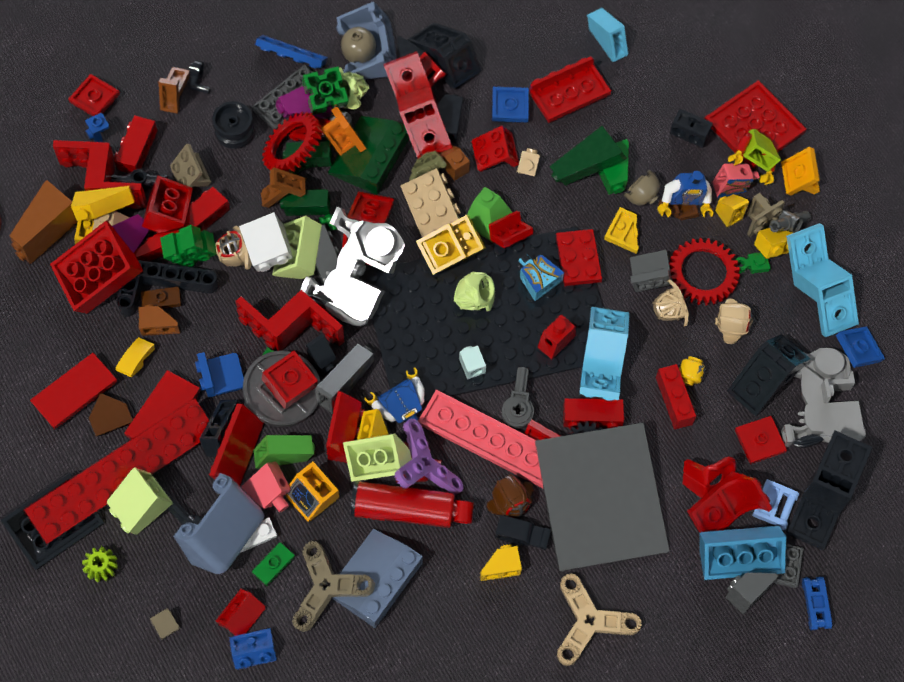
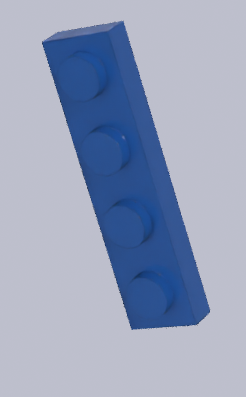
(284, 49)

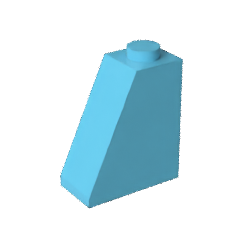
(609, 33)

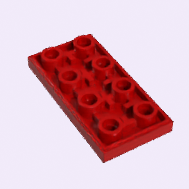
(73, 391)
(166, 398)
(237, 444)

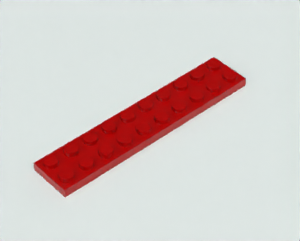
(95, 485)

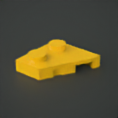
(624, 230)

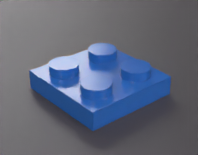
(510, 104)
(860, 347)

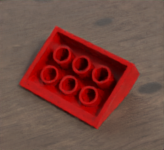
(95, 268)

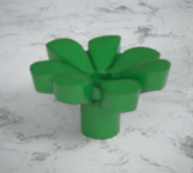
(326, 219)

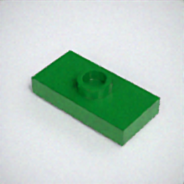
(273, 564)

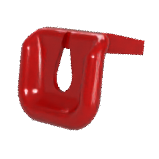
(698, 477)

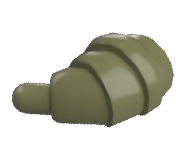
(427, 163)

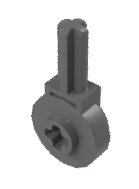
(520, 401)

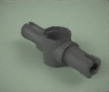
(790, 221)

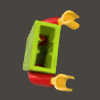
(758, 150)

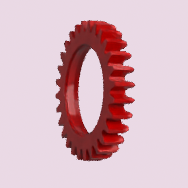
(313, 130)
(717, 293)

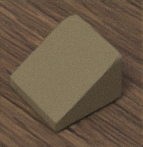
(164, 623)

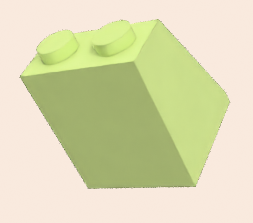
(138, 501)

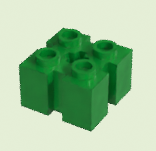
(331, 81)
(188, 246)

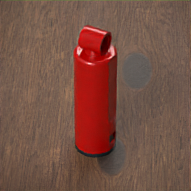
(408, 505)

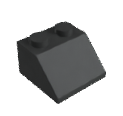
(748, 589)

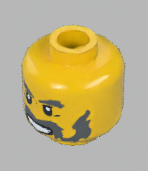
(692, 370)

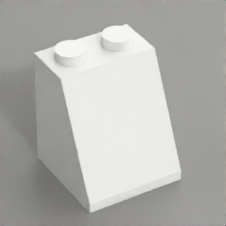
(266, 242)

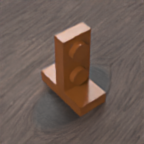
(171, 89)
(280, 185)

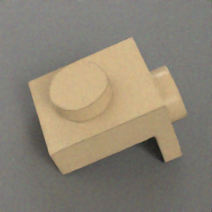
(529, 162)

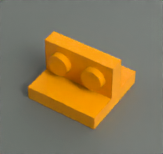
(801, 172)

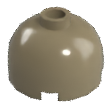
(358, 45)
(644, 190)

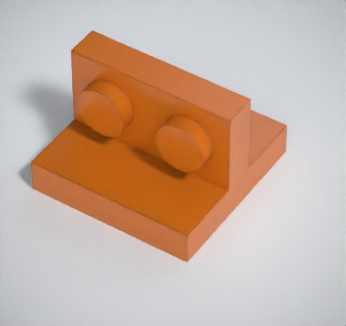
(342, 134)

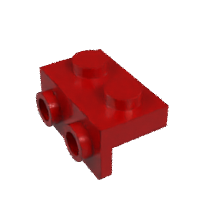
(509, 230)

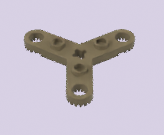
(340, 586)

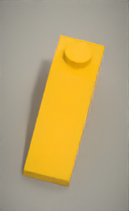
(99, 202)

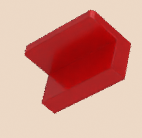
(241, 613)

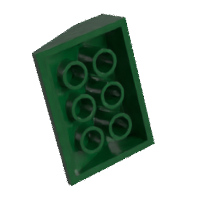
(370, 168)

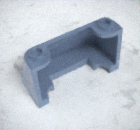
(378, 23)
(223, 529)

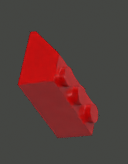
(167, 205)
(343, 426)

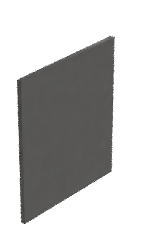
(601, 496)

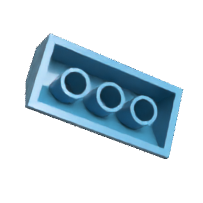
(742, 551)

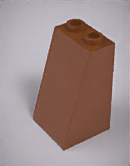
(42, 223)

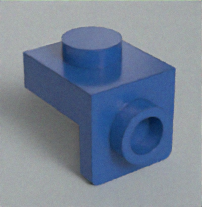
(96, 125)

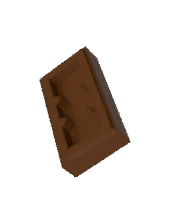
(162, 297)

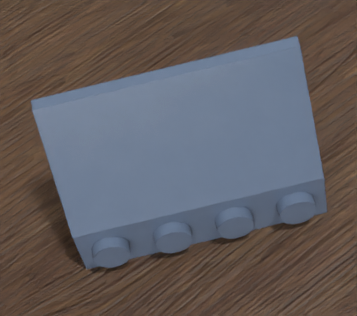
(391, 568)

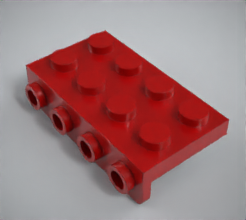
(569, 89)

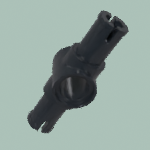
(147, 179)

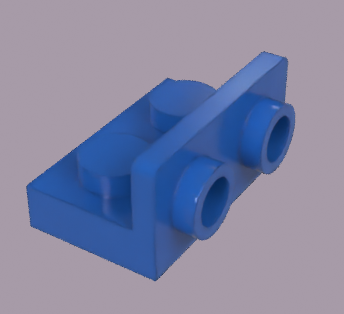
(252, 649)

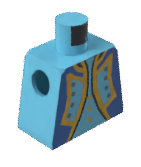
(539, 275)

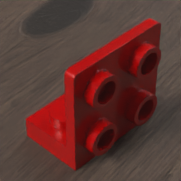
(495, 148)

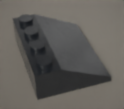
(30, 540)

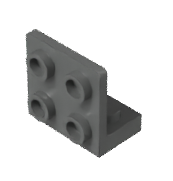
(650, 271)

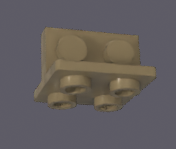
(189, 168)
(762, 213)

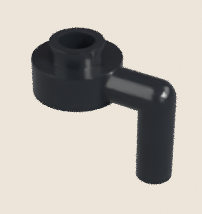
(196, 70)

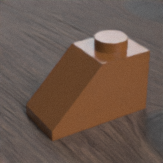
(456, 161)
(156, 321)

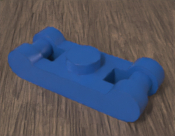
(817, 603)

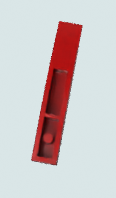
(200, 214)

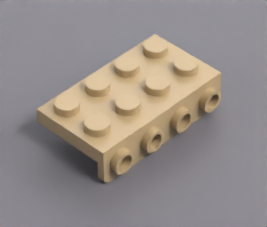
(430, 202)

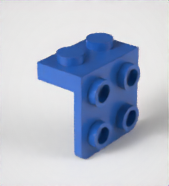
(219, 374)

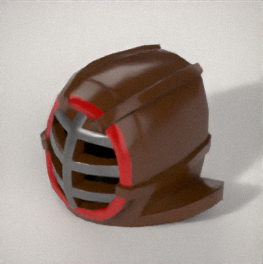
(510, 497)

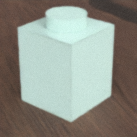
(472, 362)

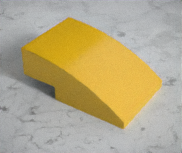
(450, 244)

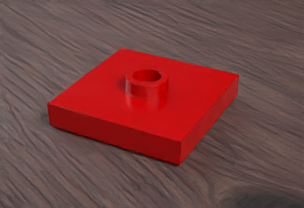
(94, 96)
(760, 440)

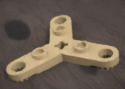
(604, 621)

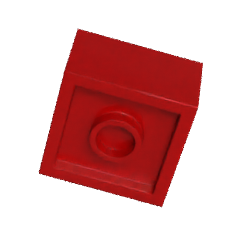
(289, 379)

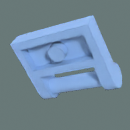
(775, 492)

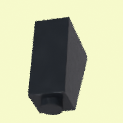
(450, 111)

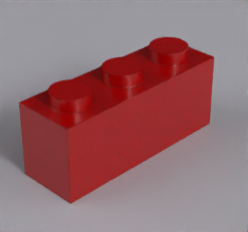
(135, 144)
(675, 396)
(600, 411)

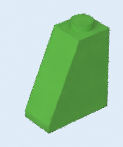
(283, 449)

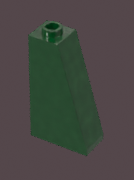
(588, 157)

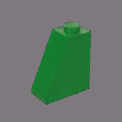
(616, 176)

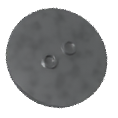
(263, 402)

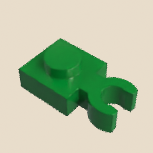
(755, 262)

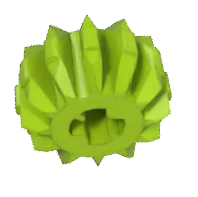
(91, 564)

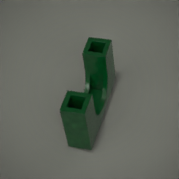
(314, 201)

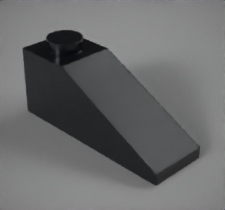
(216, 427)

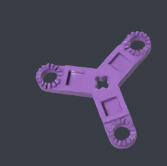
(423, 463)

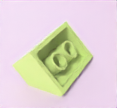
(304, 242)
(375, 456)

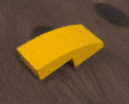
(133, 358)

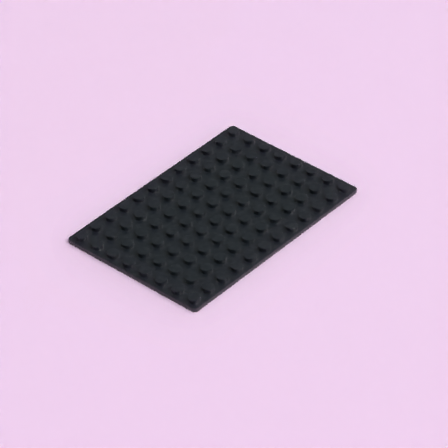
(427, 330)

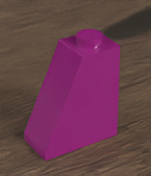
(297, 102)
(131, 231)

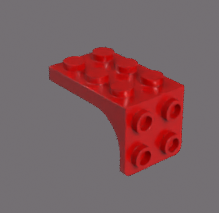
(727, 502)

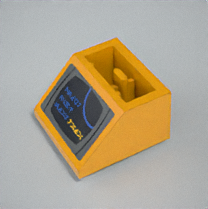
(311, 492)

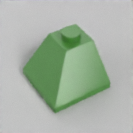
(486, 209)

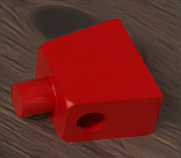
(559, 334)

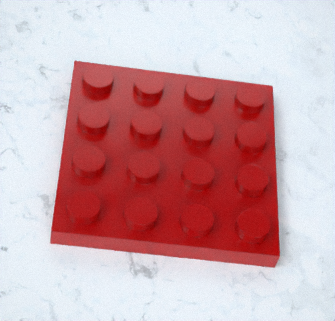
(755, 110)

